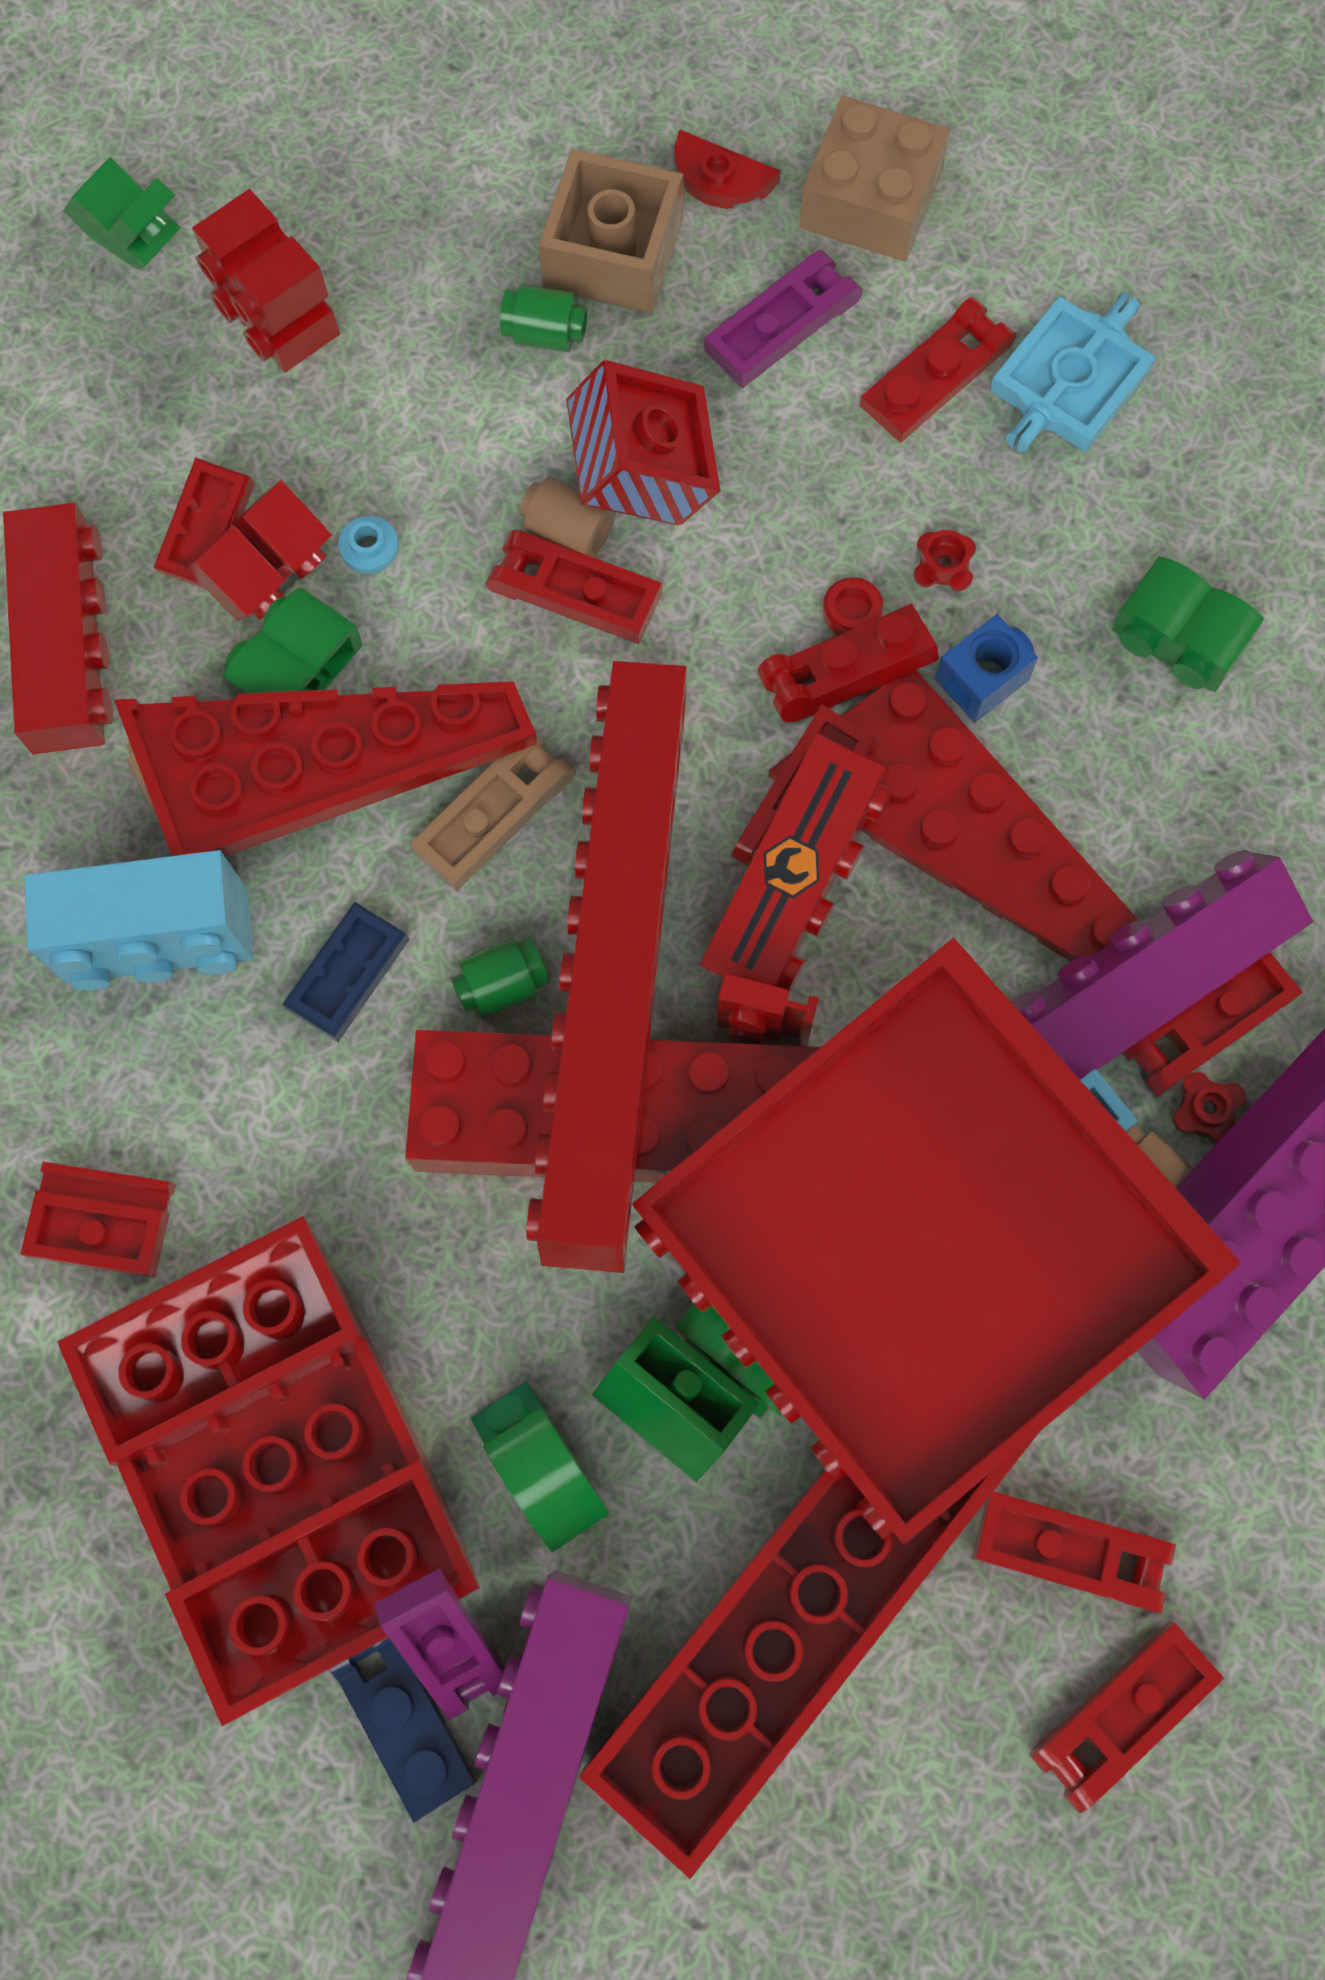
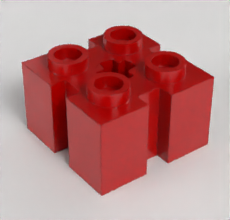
(270, 281)

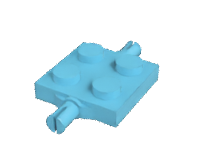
(1072, 373)

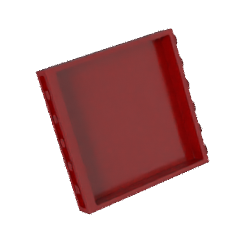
(930, 1241)

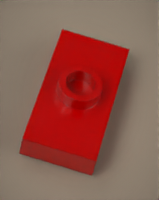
(205, 509)

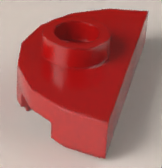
(719, 174)

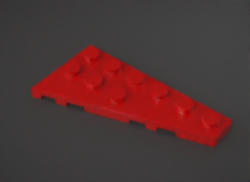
(291, 759)
(975, 826)

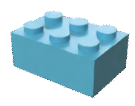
(139, 919)

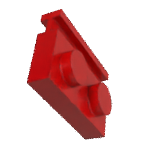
(762, 1012)
(98, 1220)

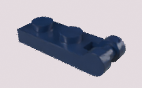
(405, 1731)

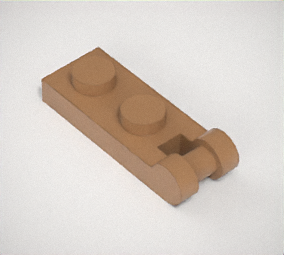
(490, 813)

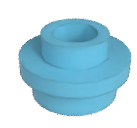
(372, 558)

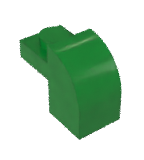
(123, 215)
(538, 1467)

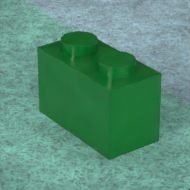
(675, 1399)

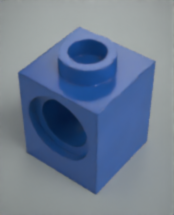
(979, 690)

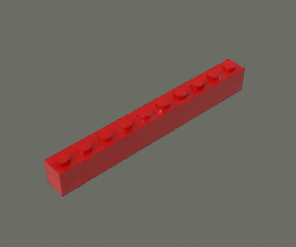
(611, 973)

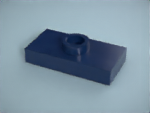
(346, 971)

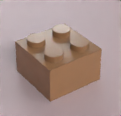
(873, 178)
(612, 230)

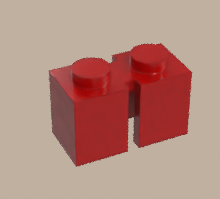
(261, 552)

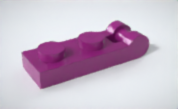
(781, 318)
(441, 1642)

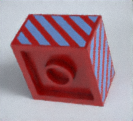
(642, 443)

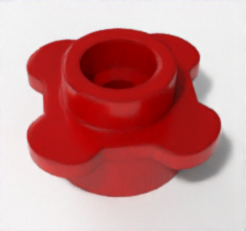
(944, 545)
(1193, 1117)

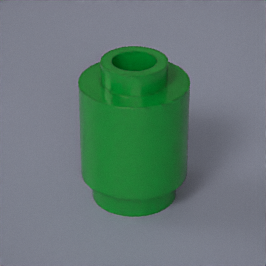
(542, 317)
(500, 977)

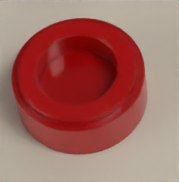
(851, 604)

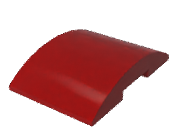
(265, 1464)

